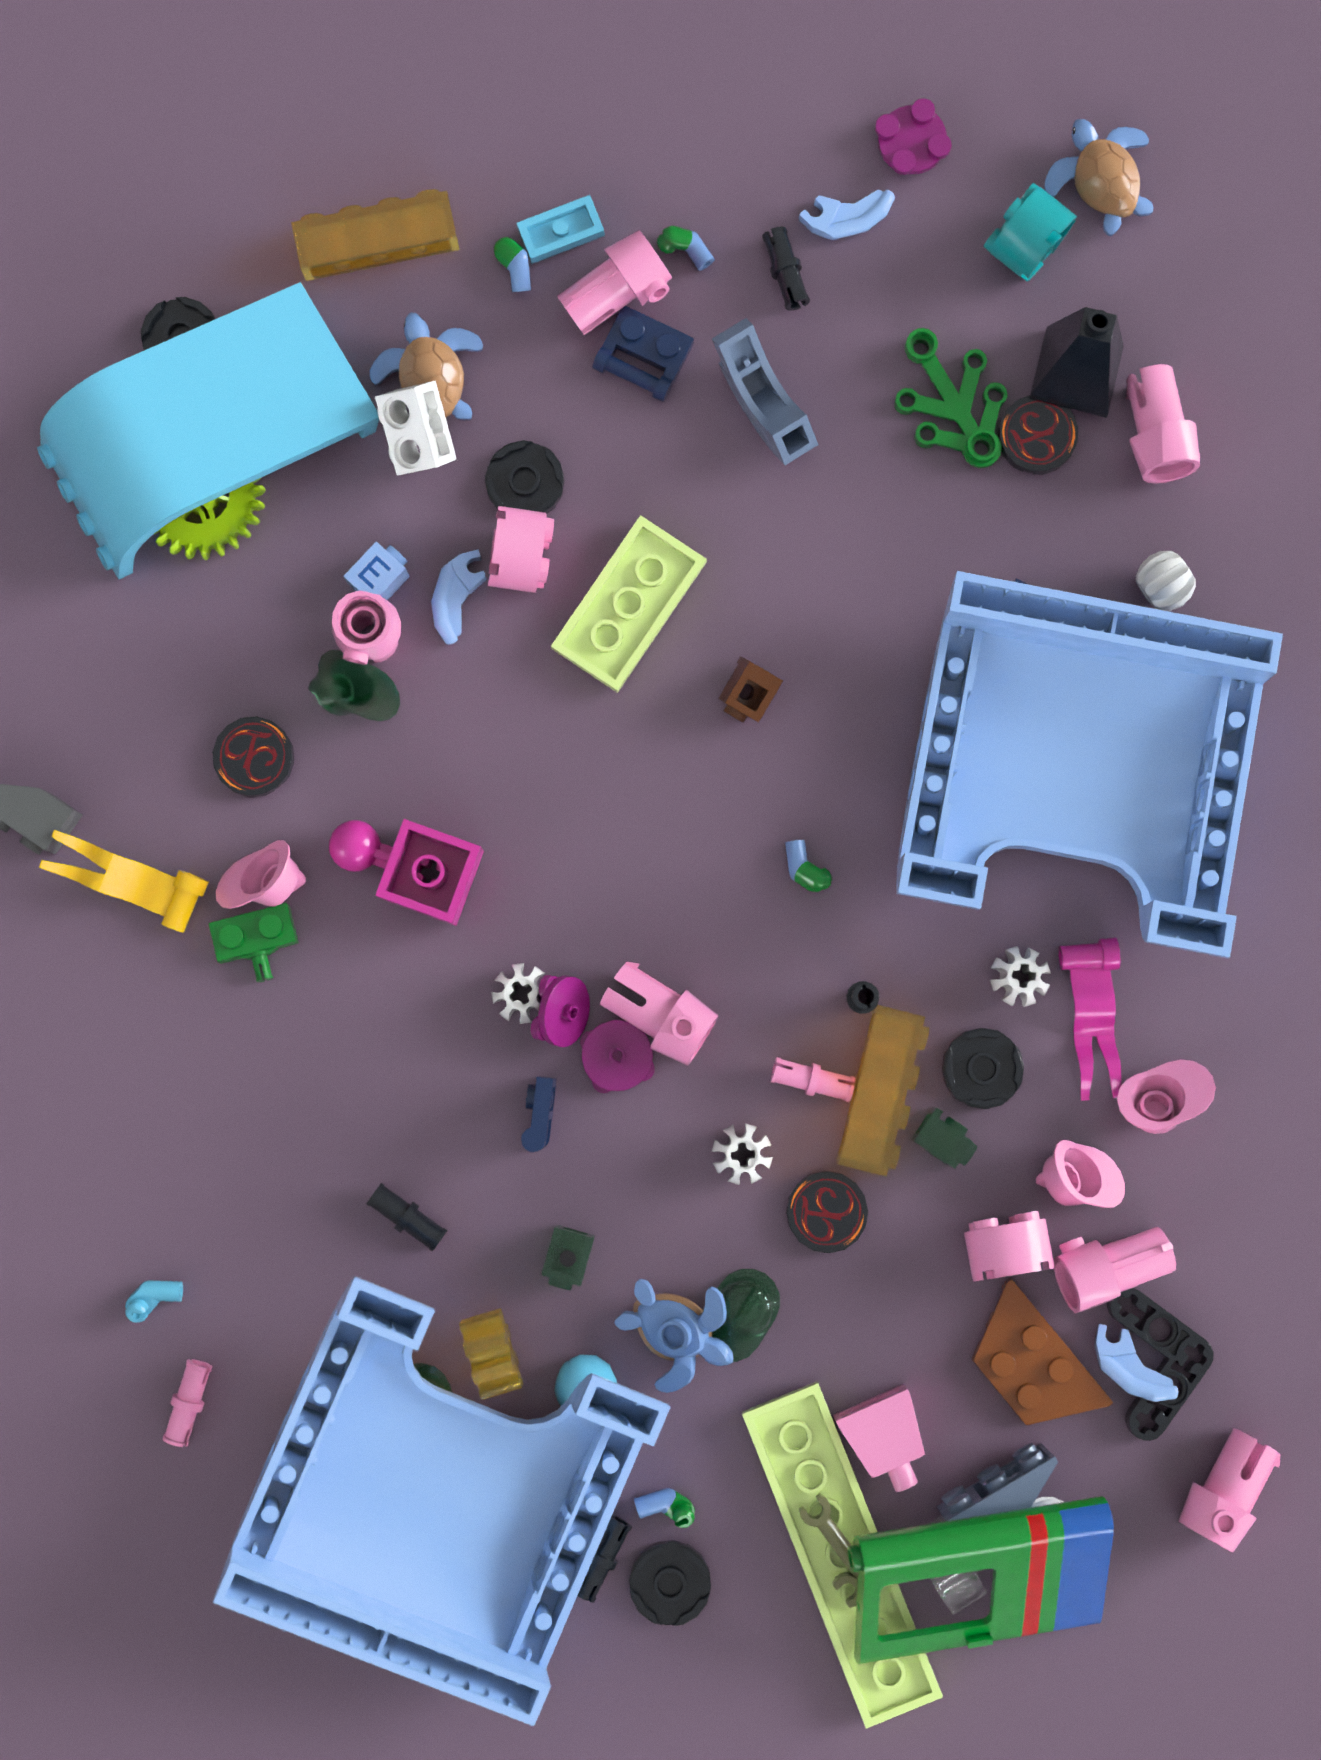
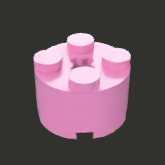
(519, 549)
(1009, 1247)

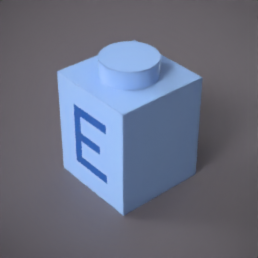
(378, 571)

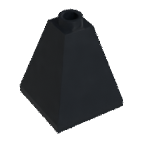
(1080, 362)

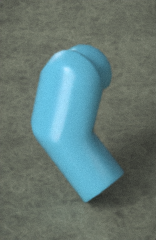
(148, 1295)

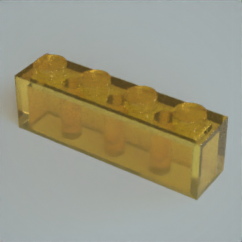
(375, 234)
(881, 1090)

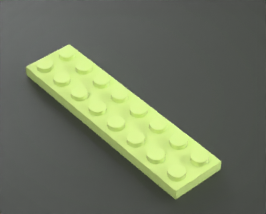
(800, 1461)

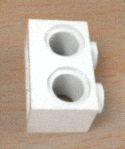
(422, 426)

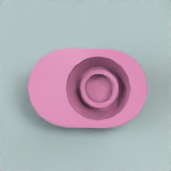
(260, 877)
(1166, 1095)
(1082, 1176)

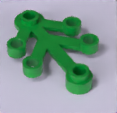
(954, 405)

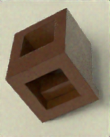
(763, 689)

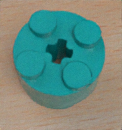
(1031, 232)

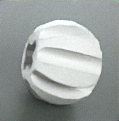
(1165, 580)
(1011, 985)
(509, 991)
(751, 1161)

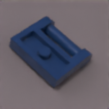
(649, 342)
(541, 1100)

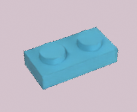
(560, 229)

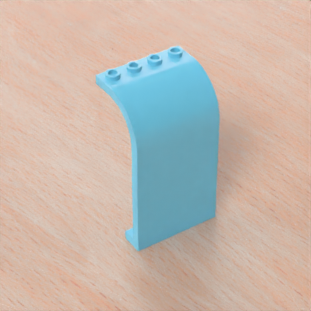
(200, 419)

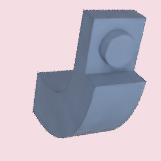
(761, 395)

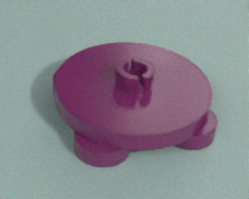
(912, 138)
(561, 1010)
(616, 1056)

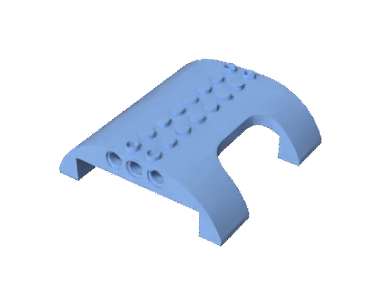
(1090, 742)
(426, 1519)

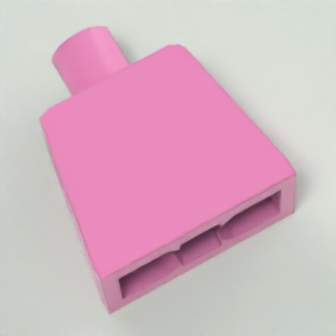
(885, 1435)

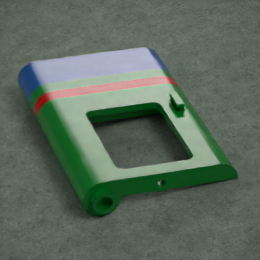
(1044, 1562)

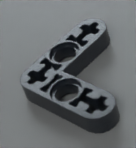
(1173, 1350)

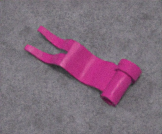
(1093, 1006)

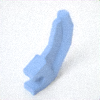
(847, 219)
(450, 593)
(1126, 1369)

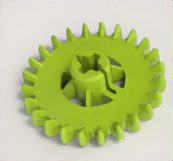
(218, 531)

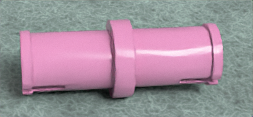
(812, 1079)
(187, 1403)

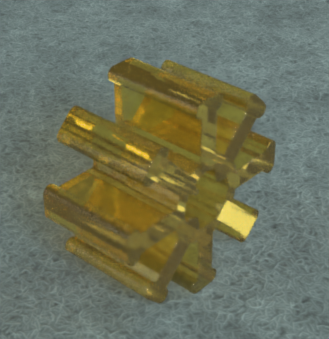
(491, 1353)

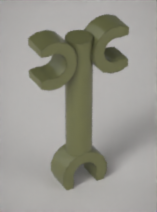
(837, 1542)

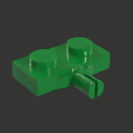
(254, 937)

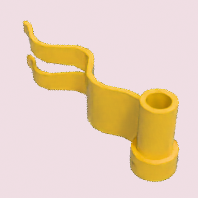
(133, 882)

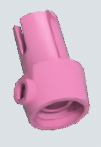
(627, 274)
(1165, 441)
(357, 612)
(673, 1020)
(1099, 1273)
(1225, 1501)

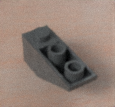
(35, 816)

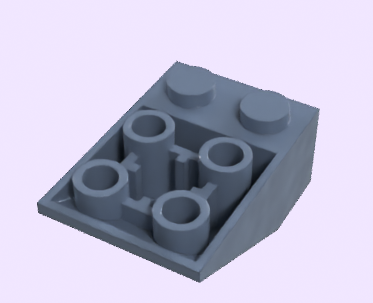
(1002, 1488)

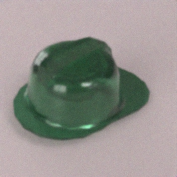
(354, 688)
(751, 1309)

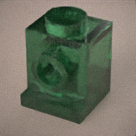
(944, 1139)
(571, 1240)

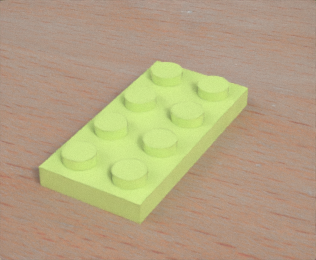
(628, 603)

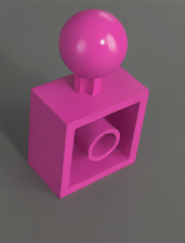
(357, 847)

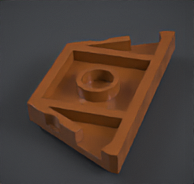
(1033, 1363)

